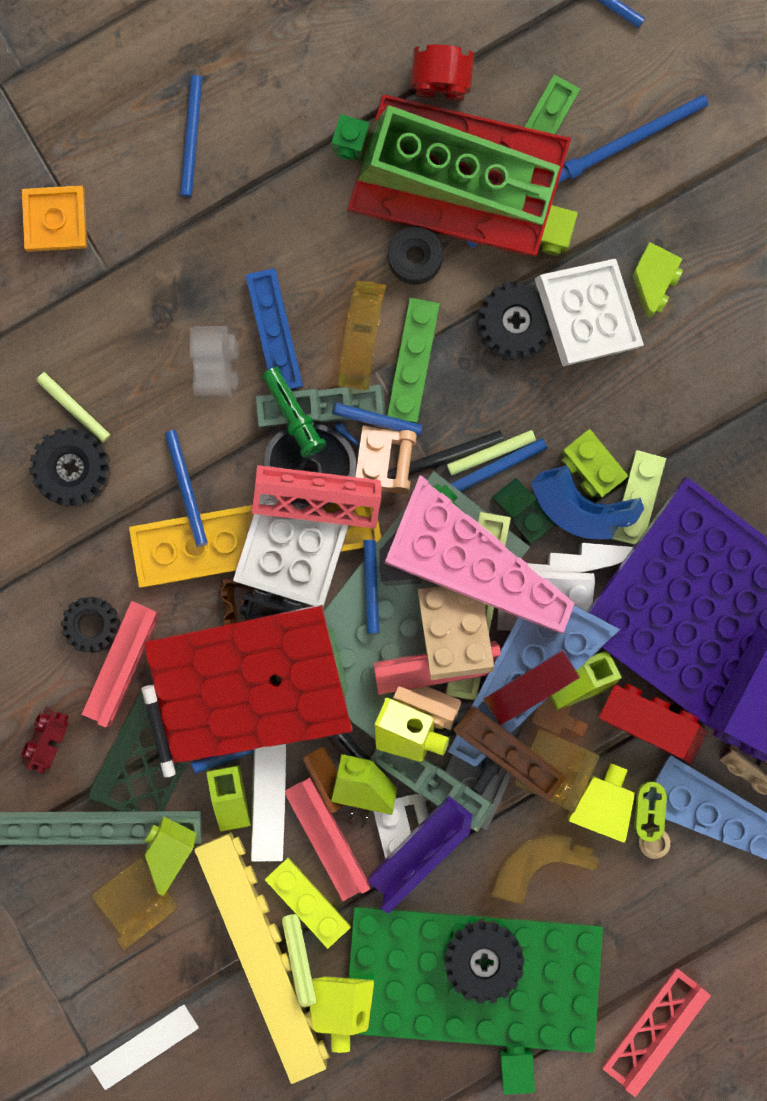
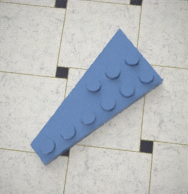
(527, 647)

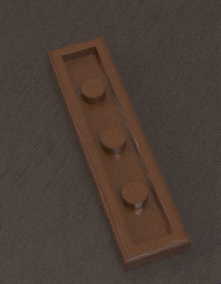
(509, 753)

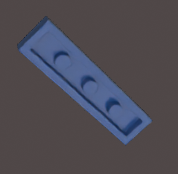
(274, 326)

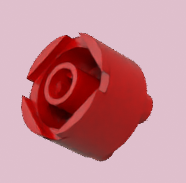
(442, 71)

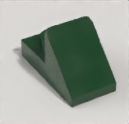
(523, 510)

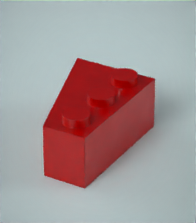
(654, 722)

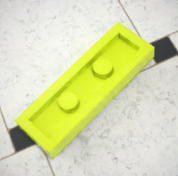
(308, 902)

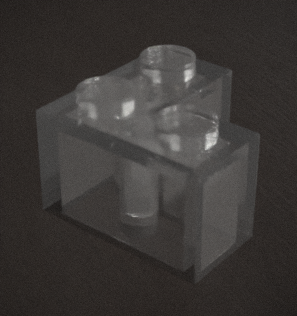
(213, 355)

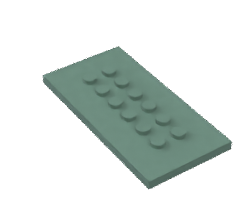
(399, 622)

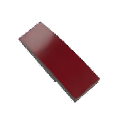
(532, 687)

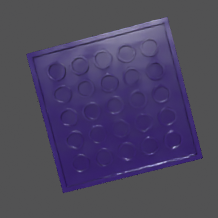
(688, 599)

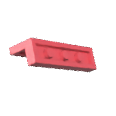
(313, 486)
(121, 664)
(414, 672)
(327, 839)
(664, 1040)

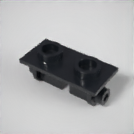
(263, 605)

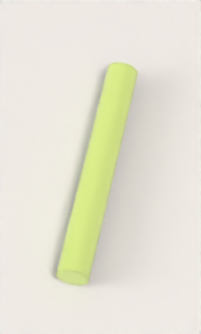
(73, 407)
(491, 452)

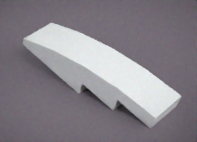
(590, 558)
(268, 803)

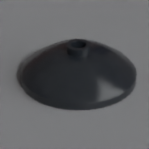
(334, 458)

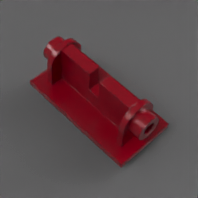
(37, 750)

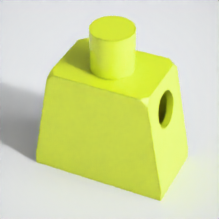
(407, 732)
(605, 805)
(341, 1008)

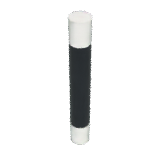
(158, 731)

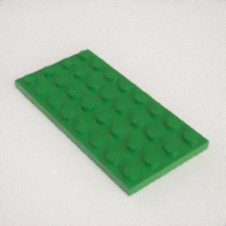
(415, 1000)

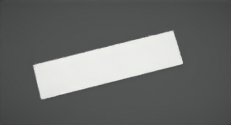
(144, 1047)

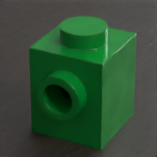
(350, 138)

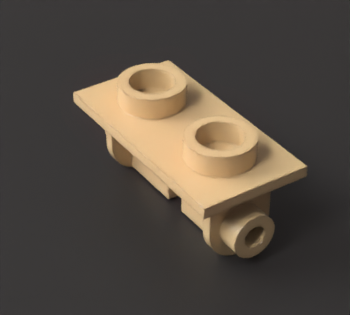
(745, 766)

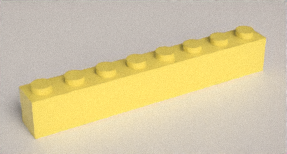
(261, 956)

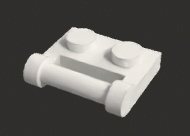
(395, 827)

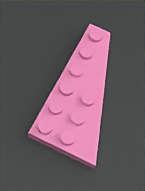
(461, 555)

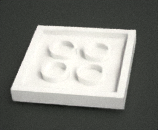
(589, 312)
(290, 556)

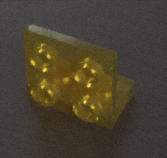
(571, 760)
(134, 903)

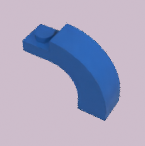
(577, 514)

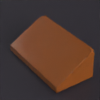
(323, 775)

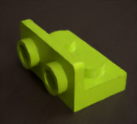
(593, 465)

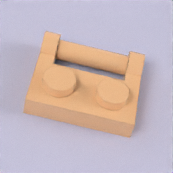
(375, 454)

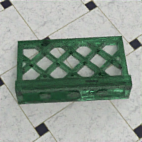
(117, 756)

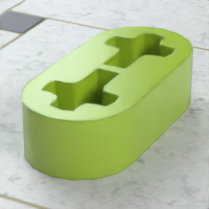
(658, 811)

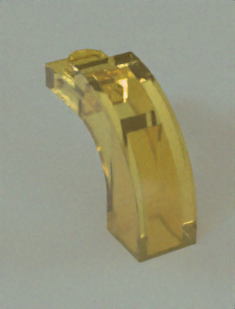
(361, 335)
(527, 857)

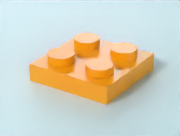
(54, 218)

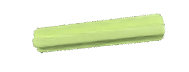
(299, 960)

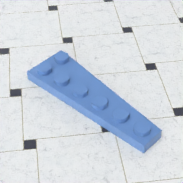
(710, 808)

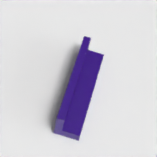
(421, 852)

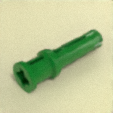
(297, 427)

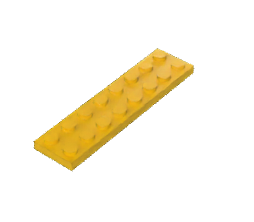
(168, 552)

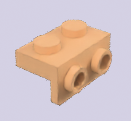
(430, 702)

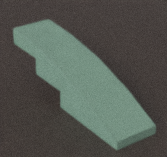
(319, 404)
(434, 784)

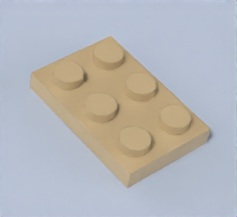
(454, 633)

